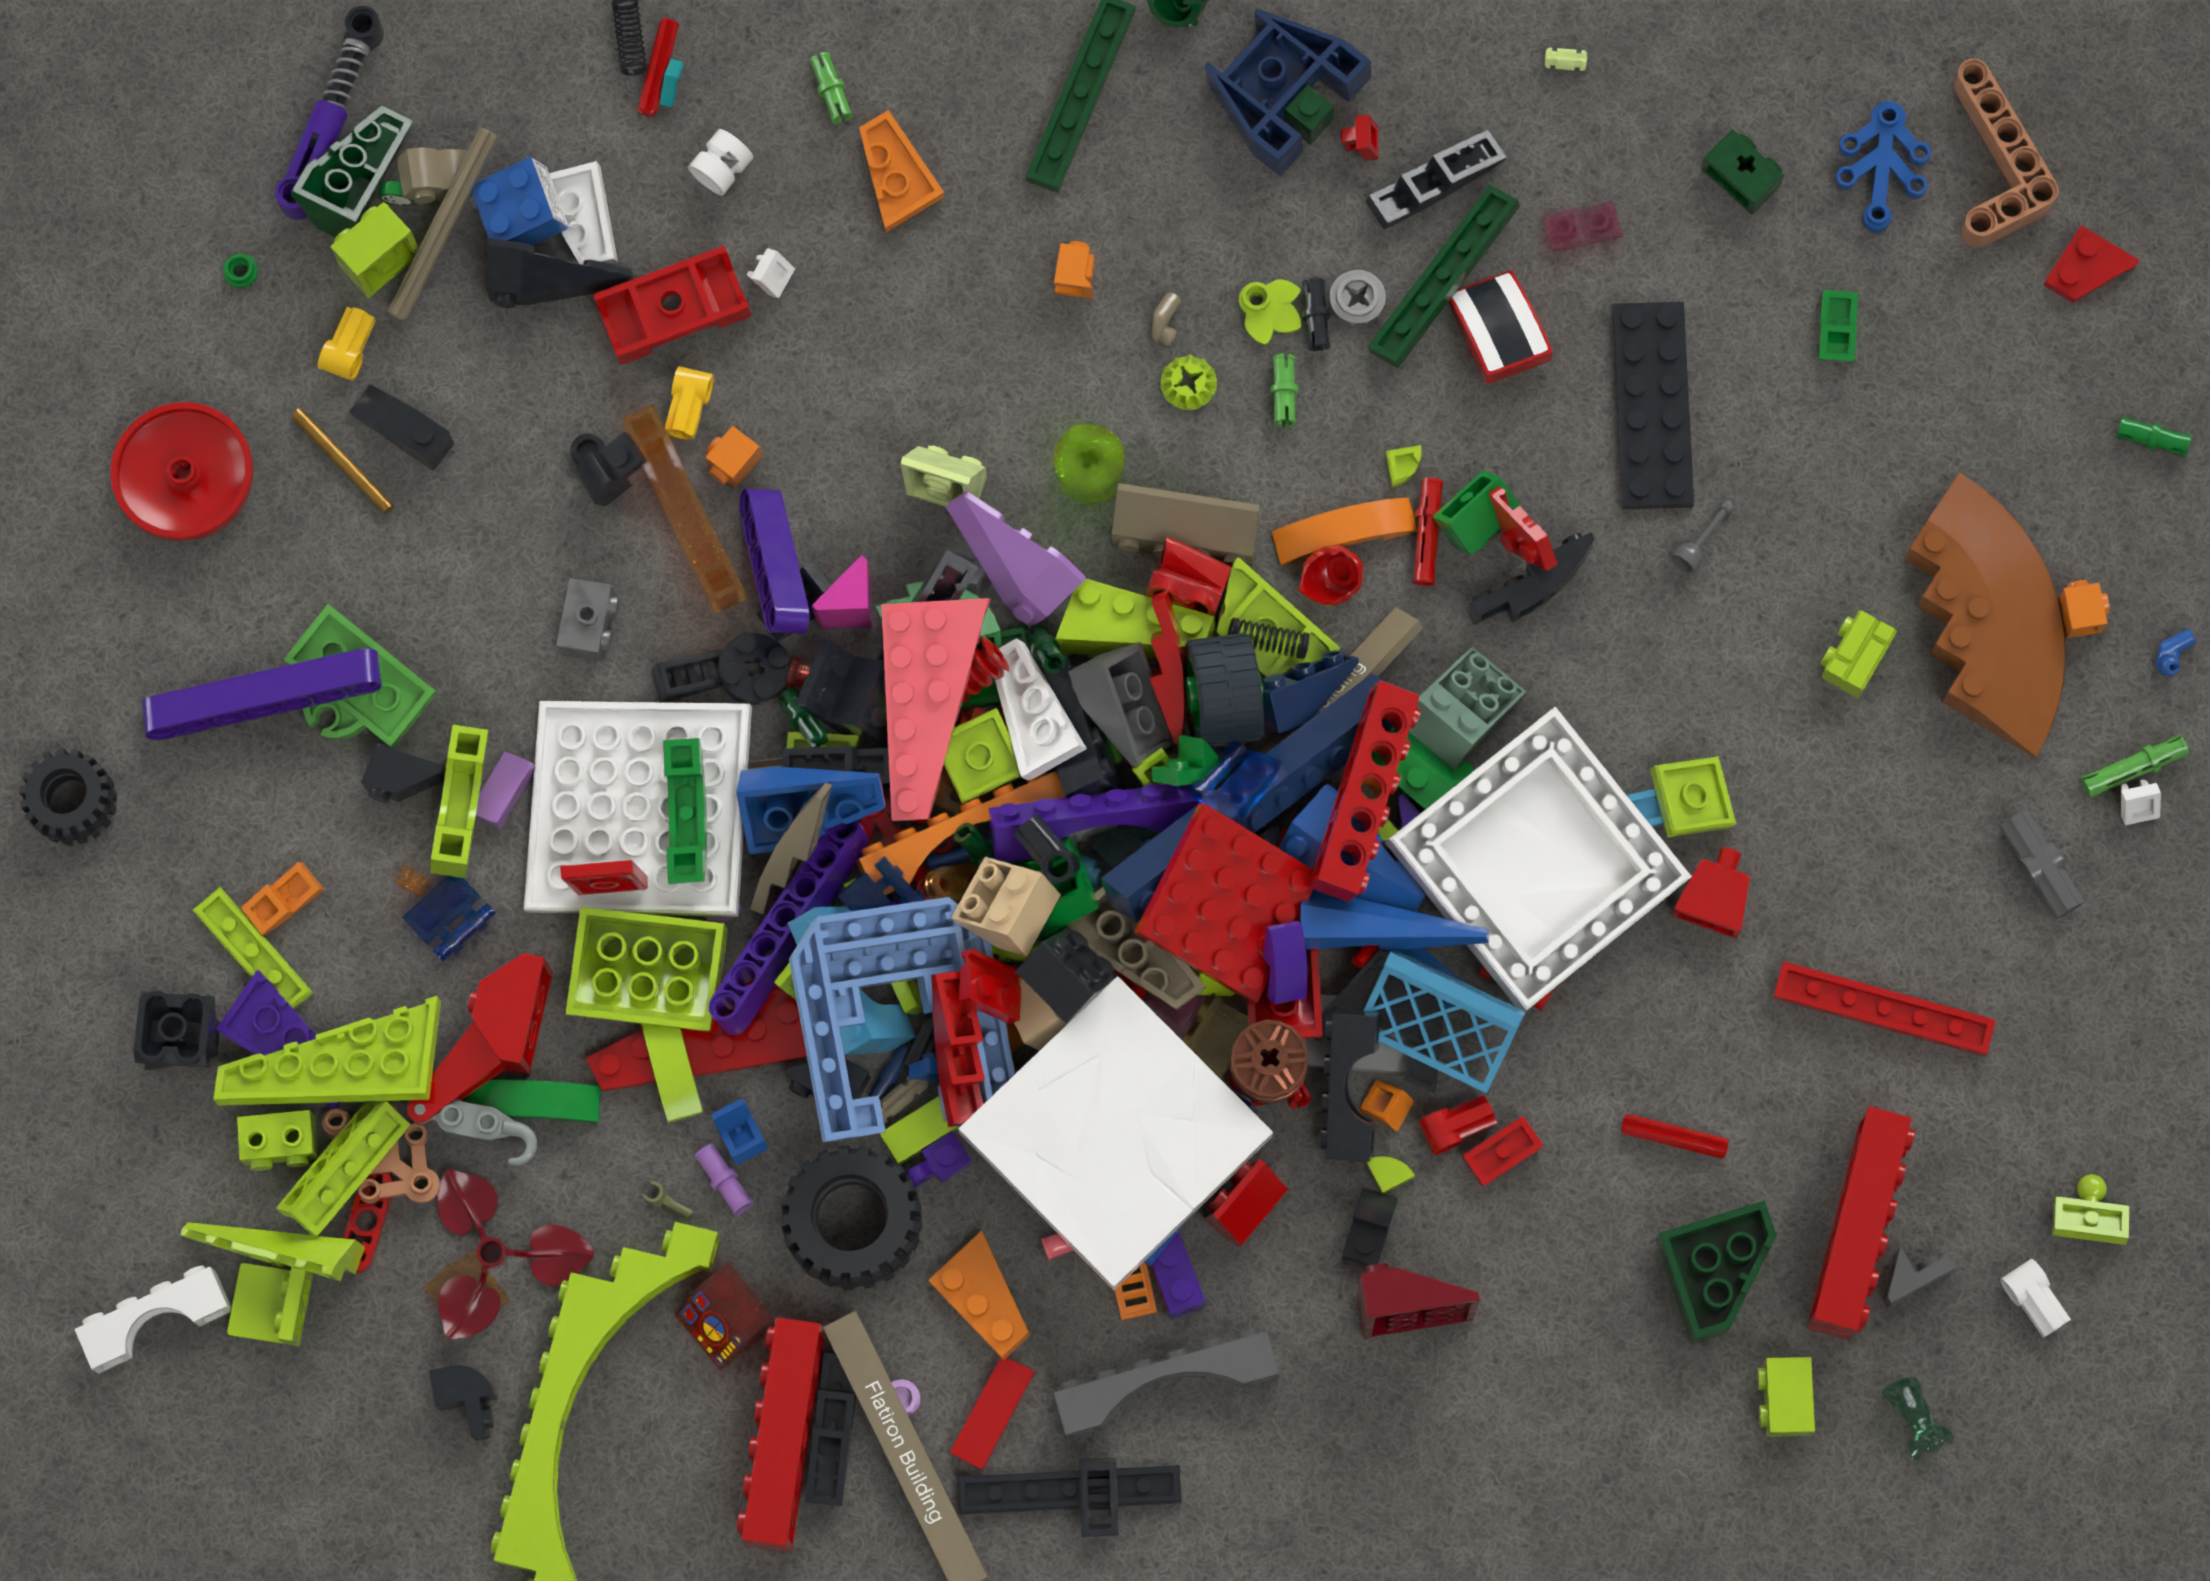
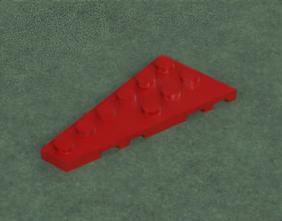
(770, 1038)

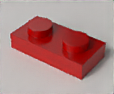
(1502, 1151)

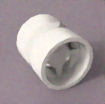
(714, 172)

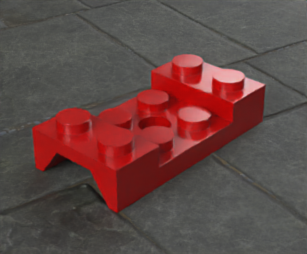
(707, 296)

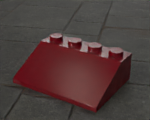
(1406, 1301)

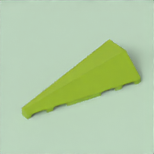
(313, 1254)

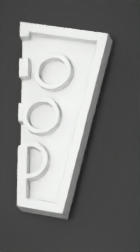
(1034, 716)

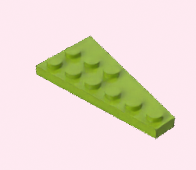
(350, 1063)

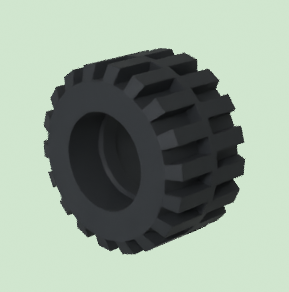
(83, 820)

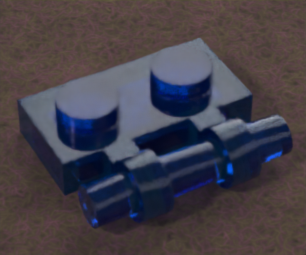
(867, 894)
(441, 908)

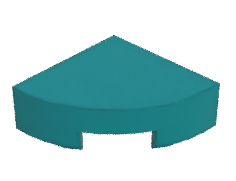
(670, 82)

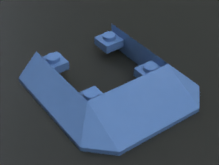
(872, 950)

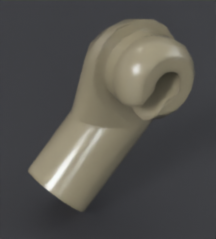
(1161, 318)

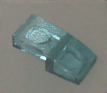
(1120, 844)

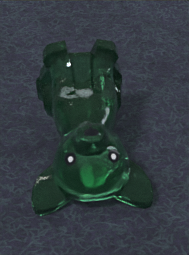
(1908, 1398)

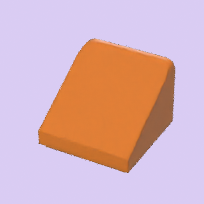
(1386, 1104)

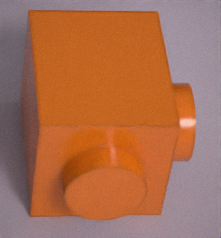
(732, 457)
(2083, 608)

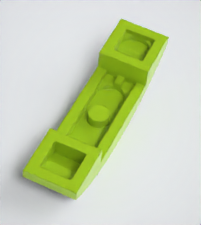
(672, 1072)

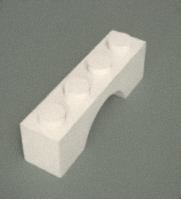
(110, 1337)

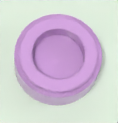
(908, 1395)

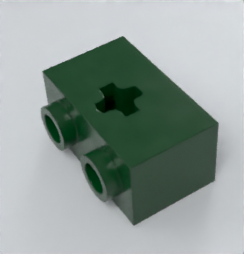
(1748, 187)

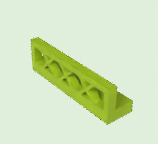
(343, 1166)

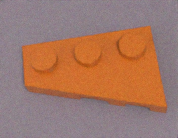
(981, 1296)

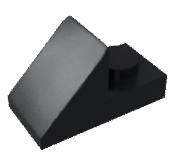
(1369, 1227)

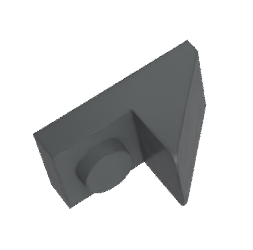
(1905, 1281)

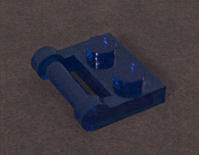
(1245, 785)

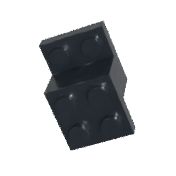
(846, 693)

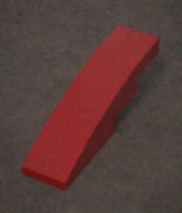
(1170, 678)
(956, 1048)

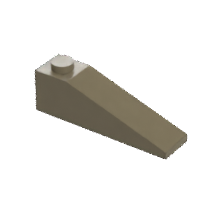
(1150, 967)

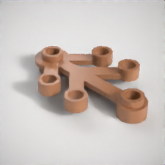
(392, 1164)

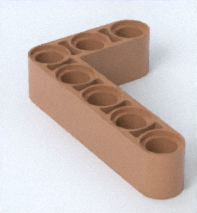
(2006, 156)

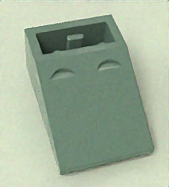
(1464, 707)

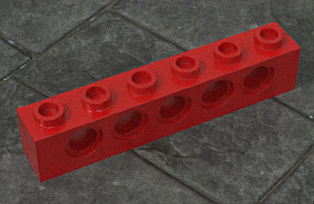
(1330, 872)

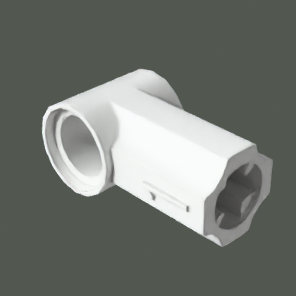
(2030, 1289)

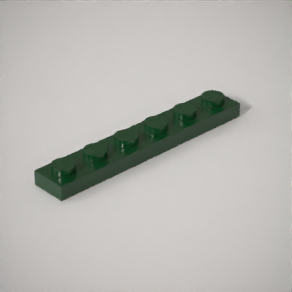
(1080, 94)
(1443, 276)

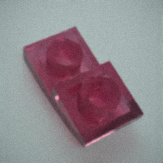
(1584, 227)

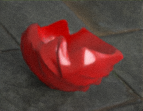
(1331, 575)

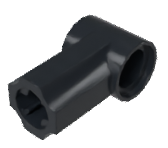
(1044, 848)

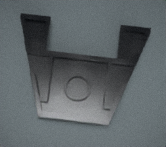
(1356, 997)

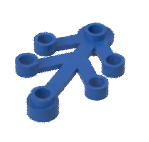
(1883, 160)

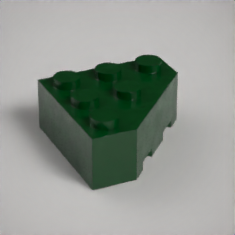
(1715, 1266)

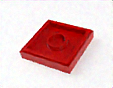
(604, 877)

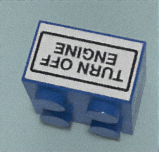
(520, 204)

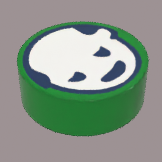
(392, 194)

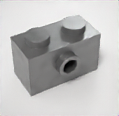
(587, 620)

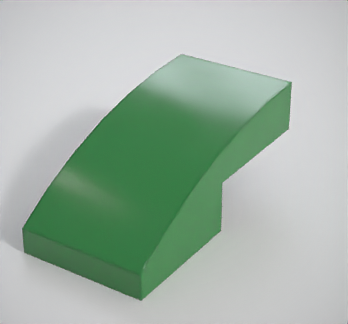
(1838, 326)

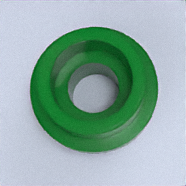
(235, 262)

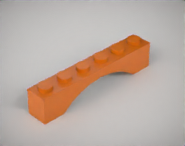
(914, 847)

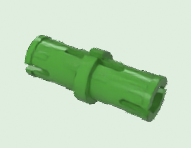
(831, 87)
(1284, 390)

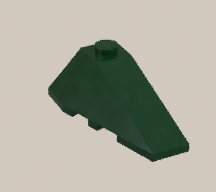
(348, 176)

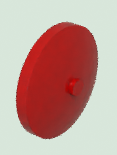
(182, 471)

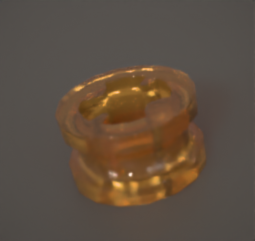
(411, 881)

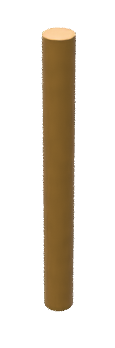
(342, 461)

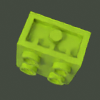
(270, 1304)

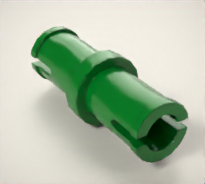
(2154, 436)

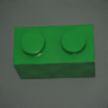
(1469, 516)

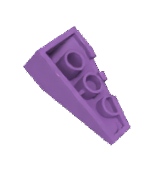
(1022, 572)

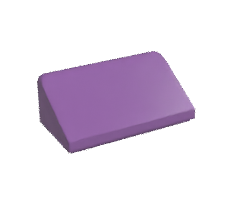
(503, 789)

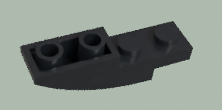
(1527, 594)

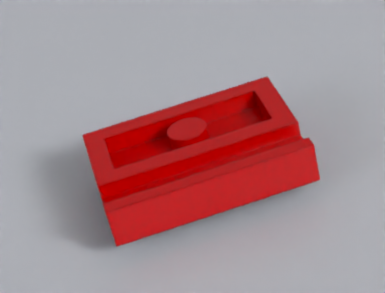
(990, 986)

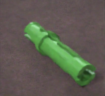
(2143, 762)

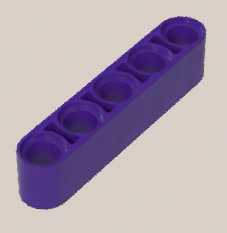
(774, 561)

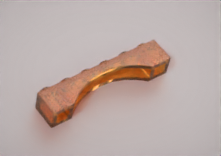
(684, 510)

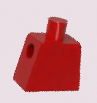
(1716, 895)

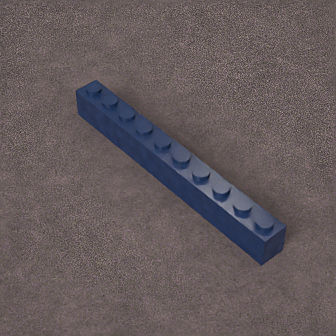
(1308, 759)

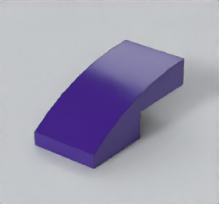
(1288, 962)

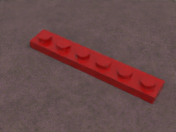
(1884, 1009)

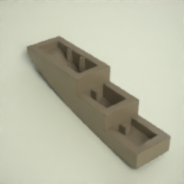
(795, 844)

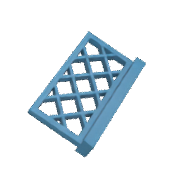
(1452, 991)

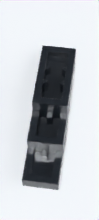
(1436, 179)
(945, 581)
(840, 759)
(831, 1435)

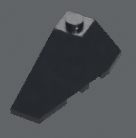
(529, 278)

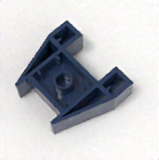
(1273, 73)

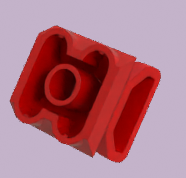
(1189, 577)

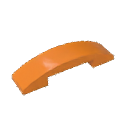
(1344, 528)

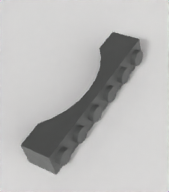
(1240, 1362)

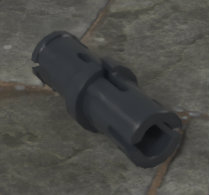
(1316, 314)

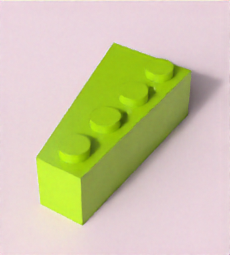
(1110, 618)

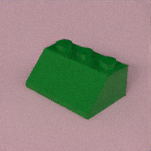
(1424, 774)

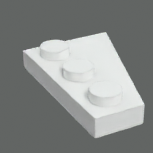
(586, 212)

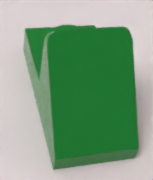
(1194, 763)

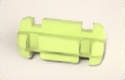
(1565, 59)

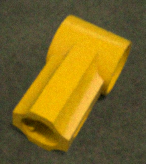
(344, 352)
(689, 392)

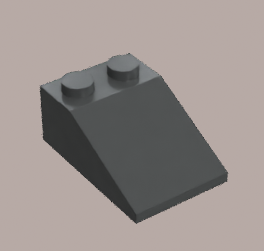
(1122, 701)

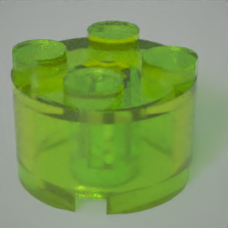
(1083, 444)

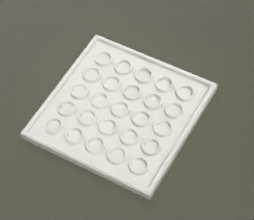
(607, 801)

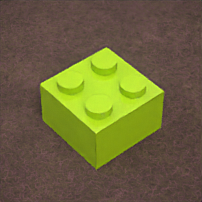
(375, 249)

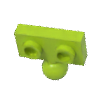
(2088, 1217)

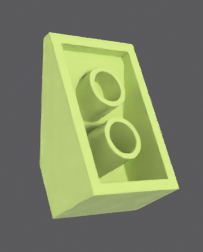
(940, 477)

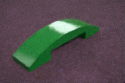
(686, 811)
(540, 1100)

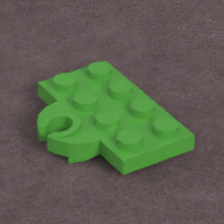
(384, 712)

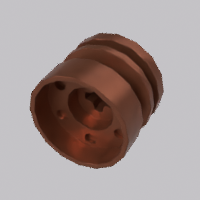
(1269, 1083)

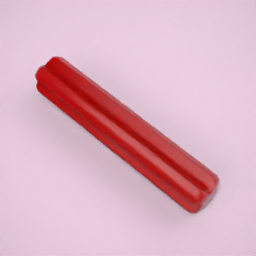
(657, 67)
(1674, 1136)

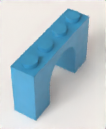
(884, 1025)

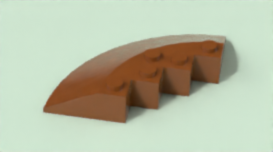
(1998, 615)

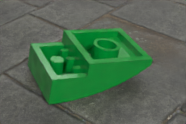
(1076, 896)

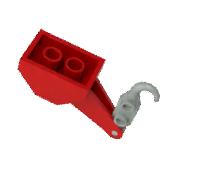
(503, 1036)

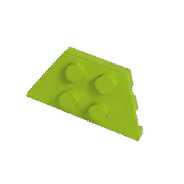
(1253, 599)

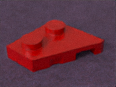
(2087, 265)
(1521, 534)

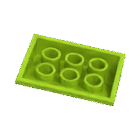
(646, 968)

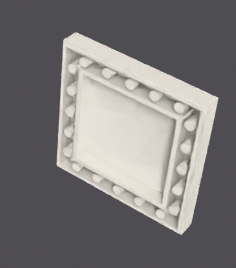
(1540, 858)
(1115, 1133)

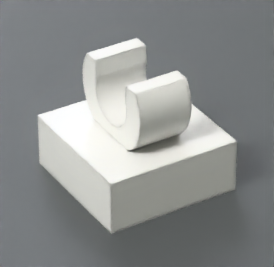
(771, 272)
(2140, 803)

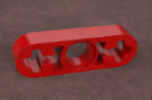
(375, 1233)

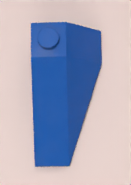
(775, 795)
(1388, 879)

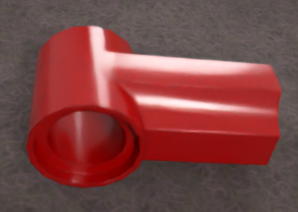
(1448, 1128)

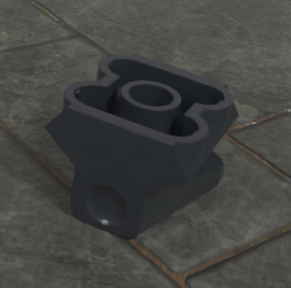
(175, 1030)

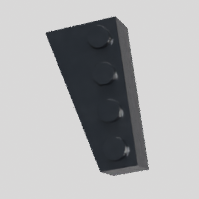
(1096, 767)

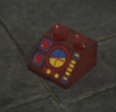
(724, 1316)

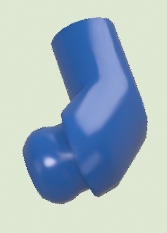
(2169, 652)

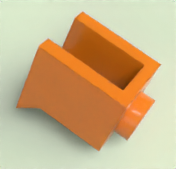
(1074, 270)

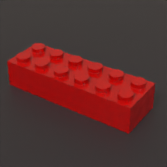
(1859, 1223)
(783, 1435)

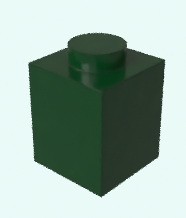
(1309, 114)

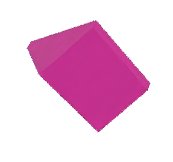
(847, 600)

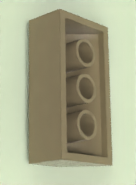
(1205, 523)

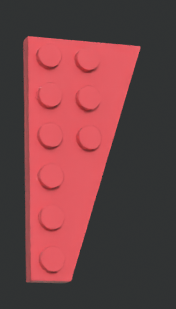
(925, 682)

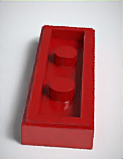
(992, 1413)

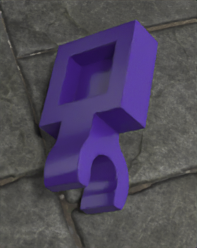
(942, 1159)

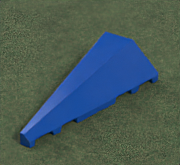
(1360, 922)

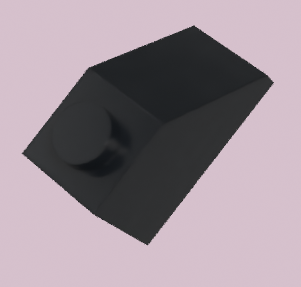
(399, 774)

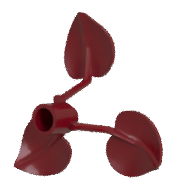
(470, 1306)

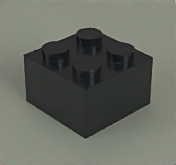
(1066, 973)

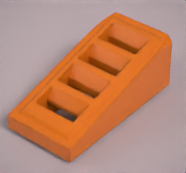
(1140, 1309)

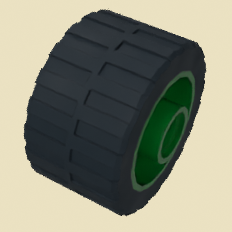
(1224, 689)

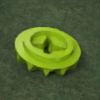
(1182, 396)

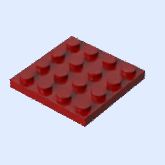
(1220, 900)

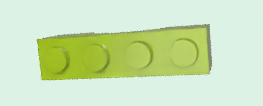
(459, 801)

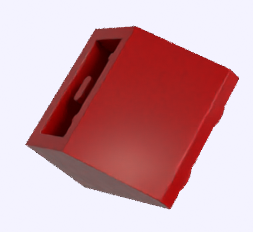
(1246, 1202)

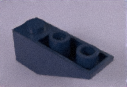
(1298, 695)

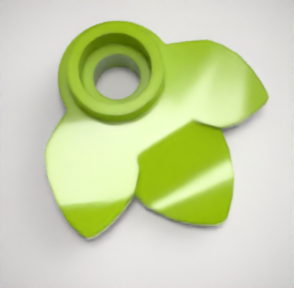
(1273, 313)

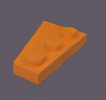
(897, 172)

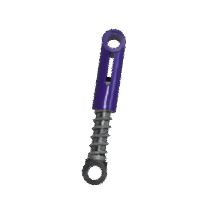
(330, 115)

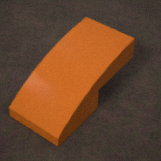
(283, 899)

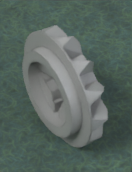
(1355, 282)

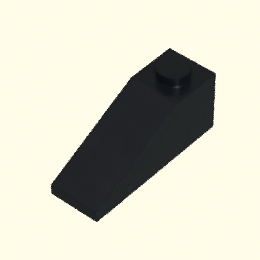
(403, 426)

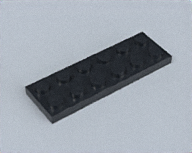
(1653, 405)

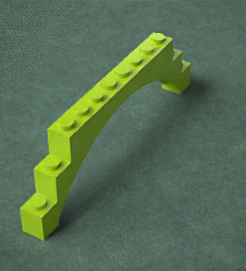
(587, 1321)

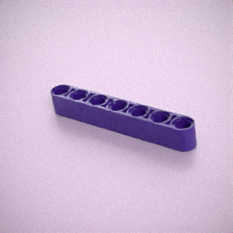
(261, 694)
(773, 933)

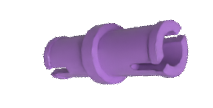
(724, 1179)

